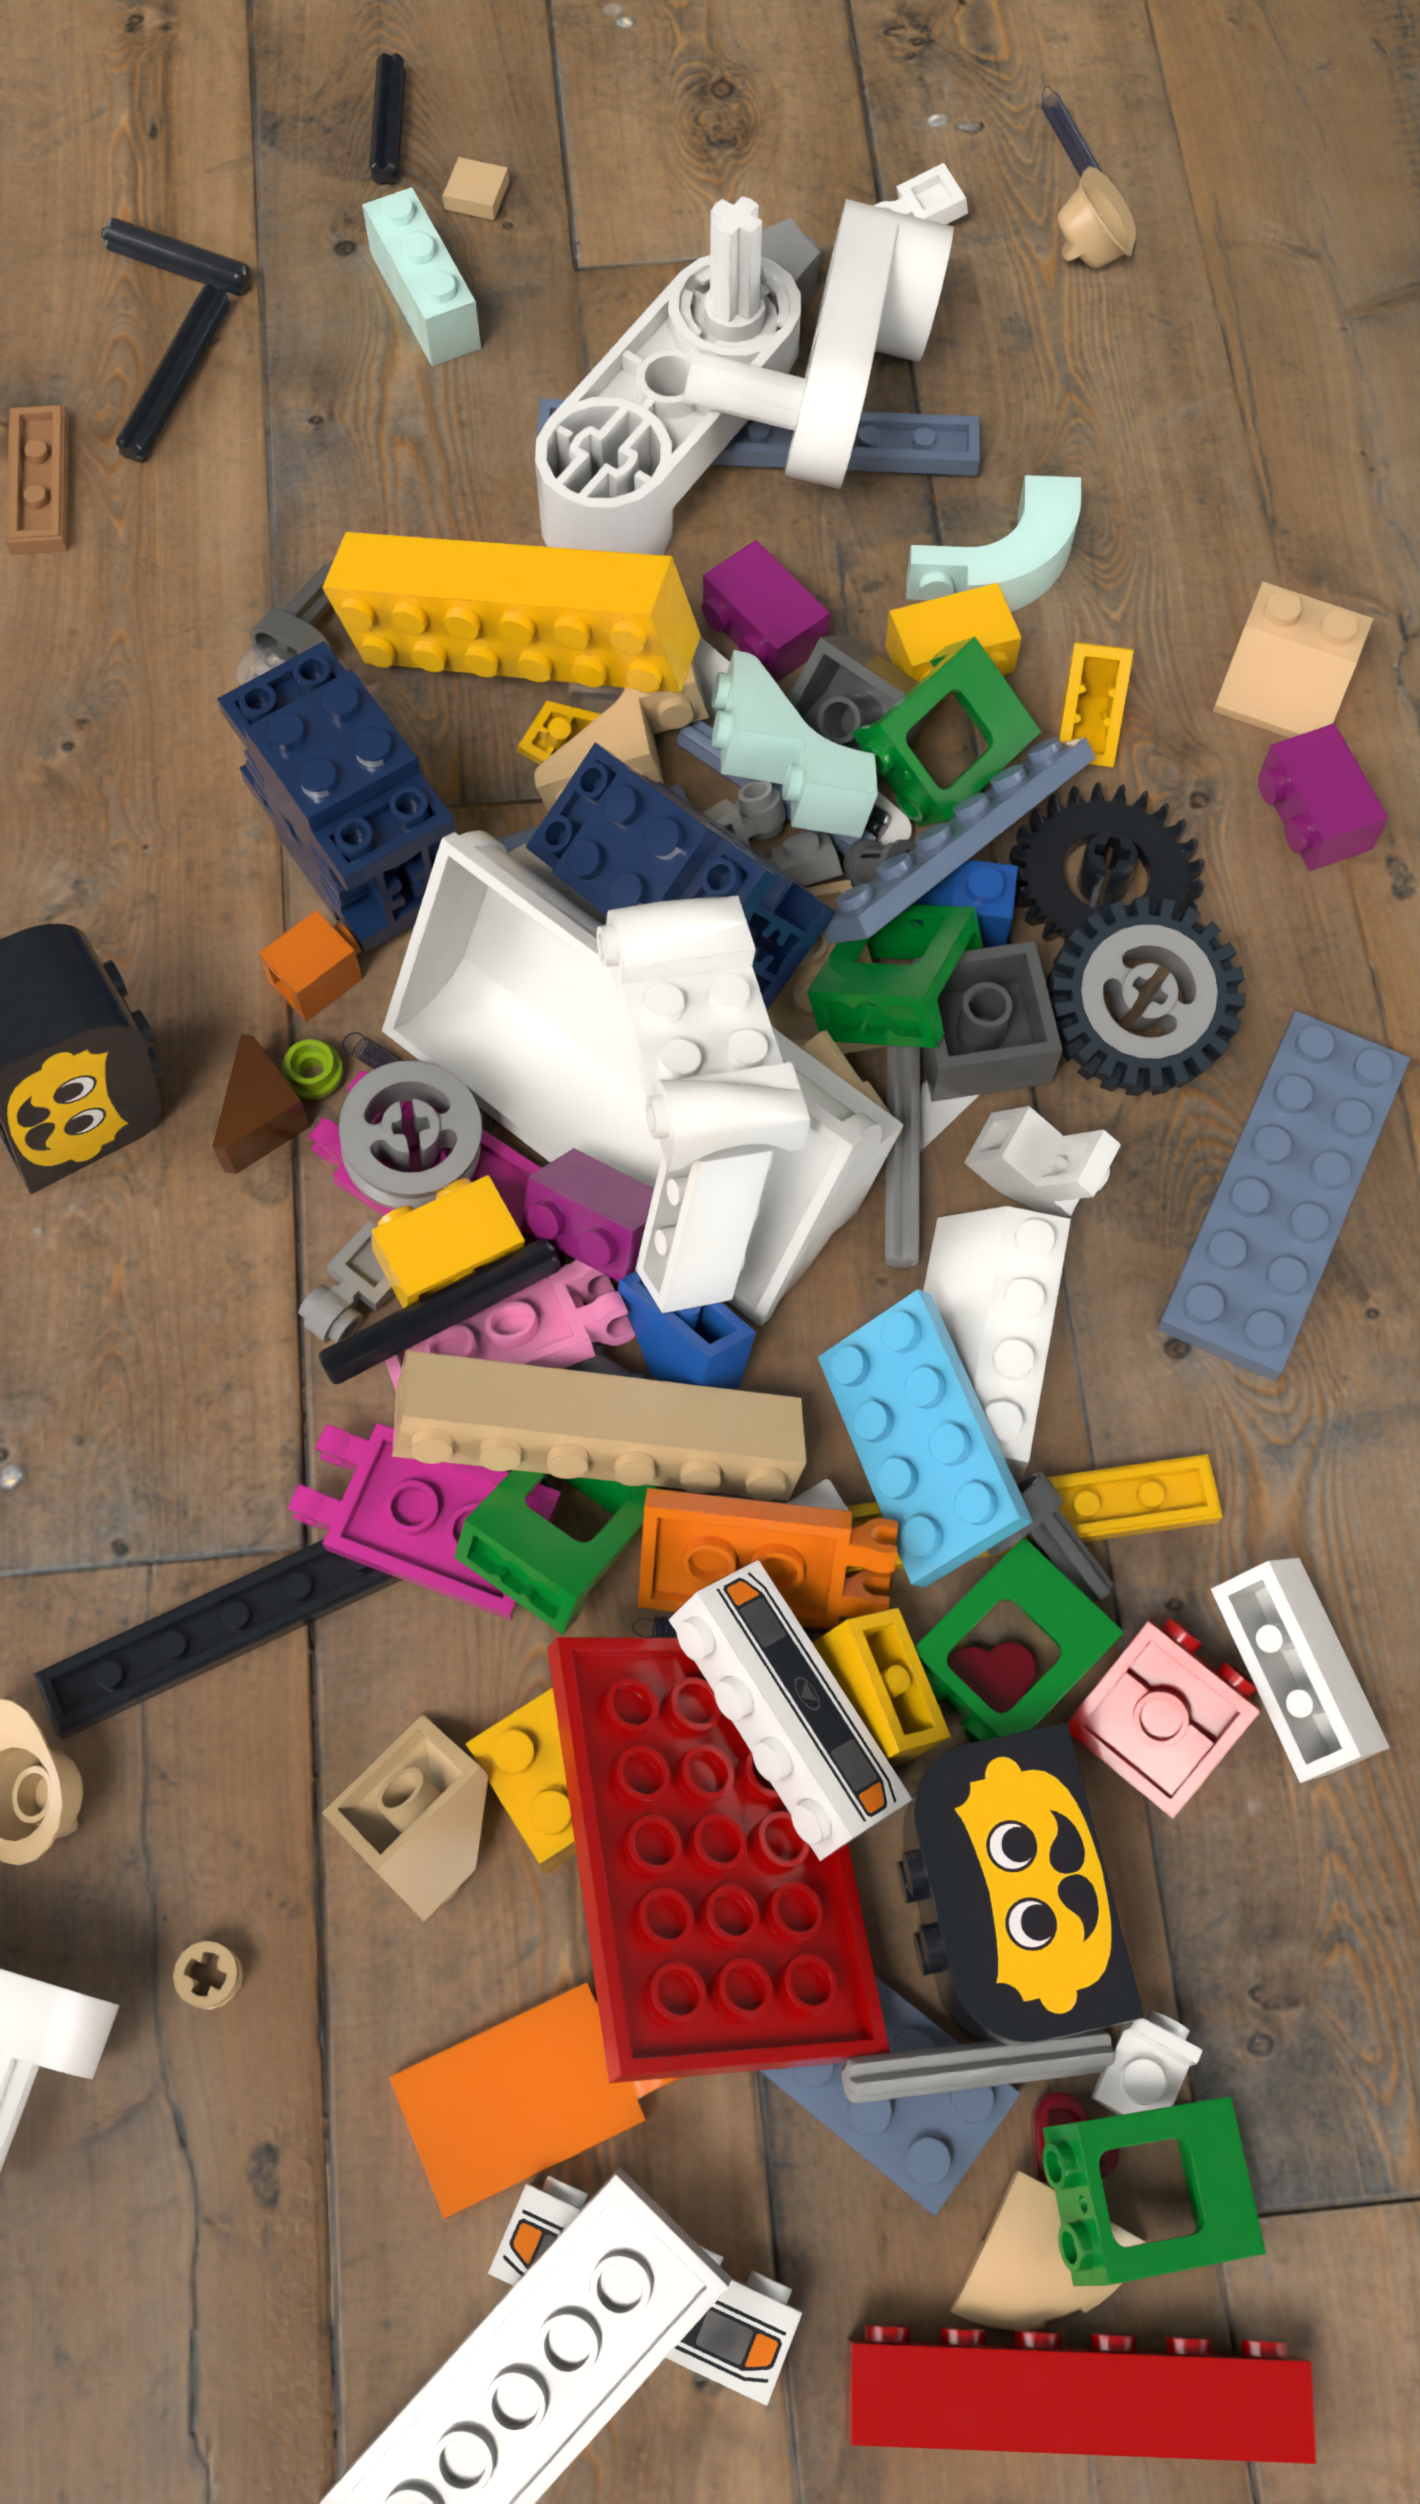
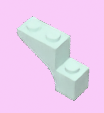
(771, 742)

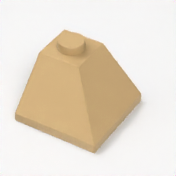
(416, 1816)

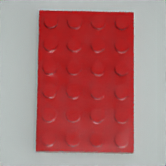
(699, 1898)

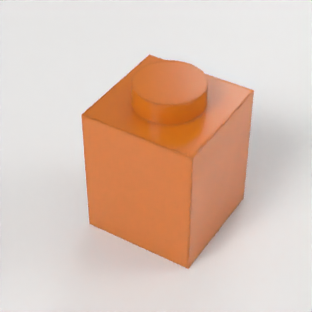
(312, 964)

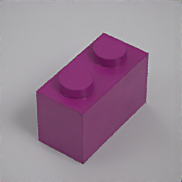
(764, 610)
(1321, 797)
(588, 1212)

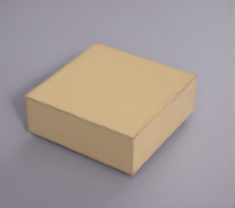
(476, 188)

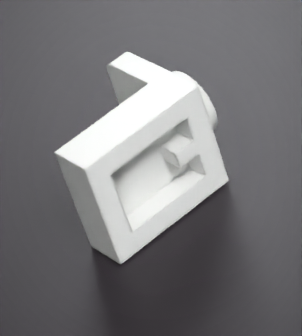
(1147, 2065)

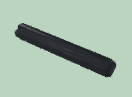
(173, 373)
(439, 1311)

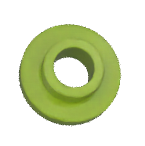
(310, 1054)

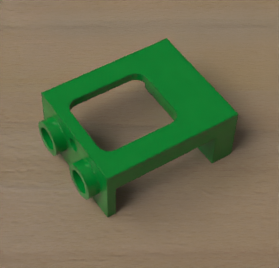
(987, 701)
(894, 1000)
(536, 1559)
(1054, 1605)
(1214, 2181)

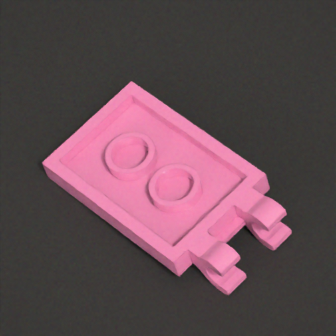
(538, 1324)

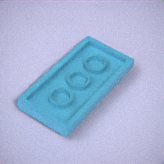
(923, 1439)

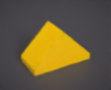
(1095, 698)

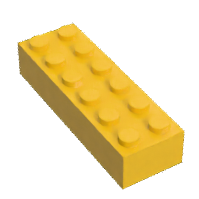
(515, 610)

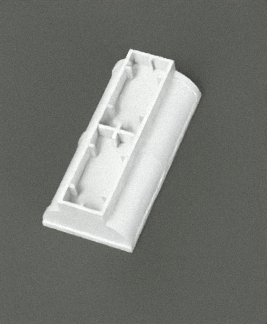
(524, 1013)

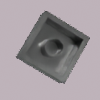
(994, 1025)

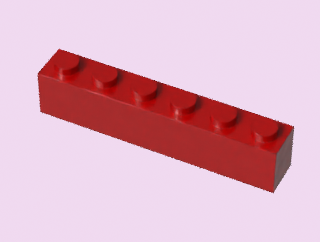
(1078, 2397)

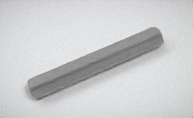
(903, 1158)
(972, 2066)

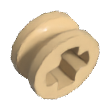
(189, 1987)

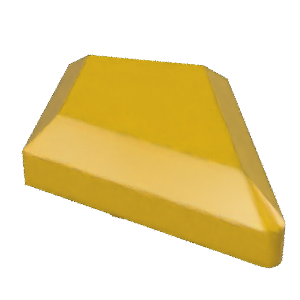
(553, 729)

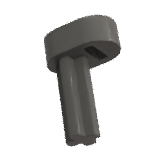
(293, 627)
(1056, 1538)

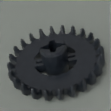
(1100, 826)

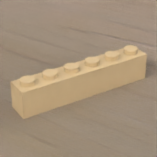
(597, 1426)

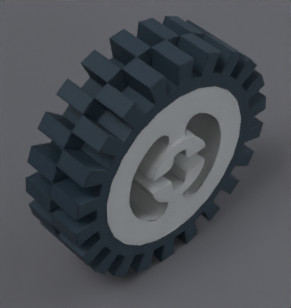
(1194, 1030)

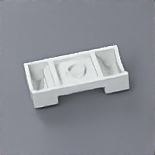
(701, 1029)

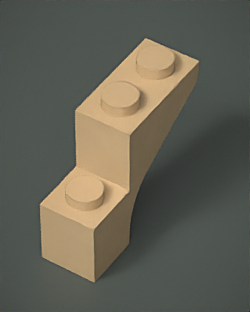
(627, 732)

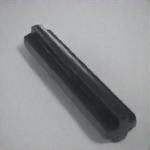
(387, 118)
(176, 256)

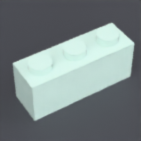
(422, 276)

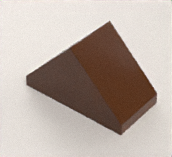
(257, 1110)

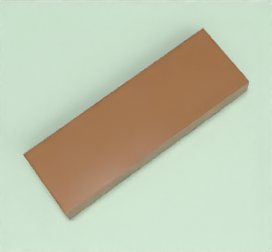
(37, 479)

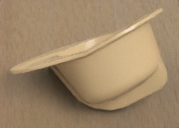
(1096, 222)
(37, 1788)

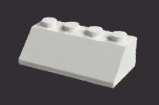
(998, 1295)

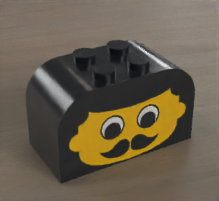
(70, 1056)
(1015, 1893)

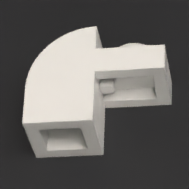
(1038, 1164)

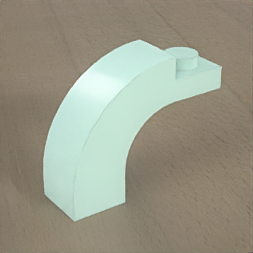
(1021, 563)

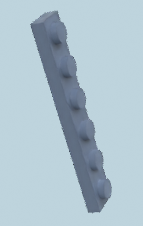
(951, 843)

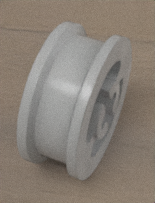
(364, 1143)

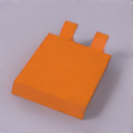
(804, 1550)
(516, 2100)

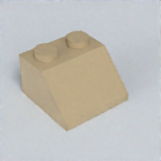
(1292, 662)

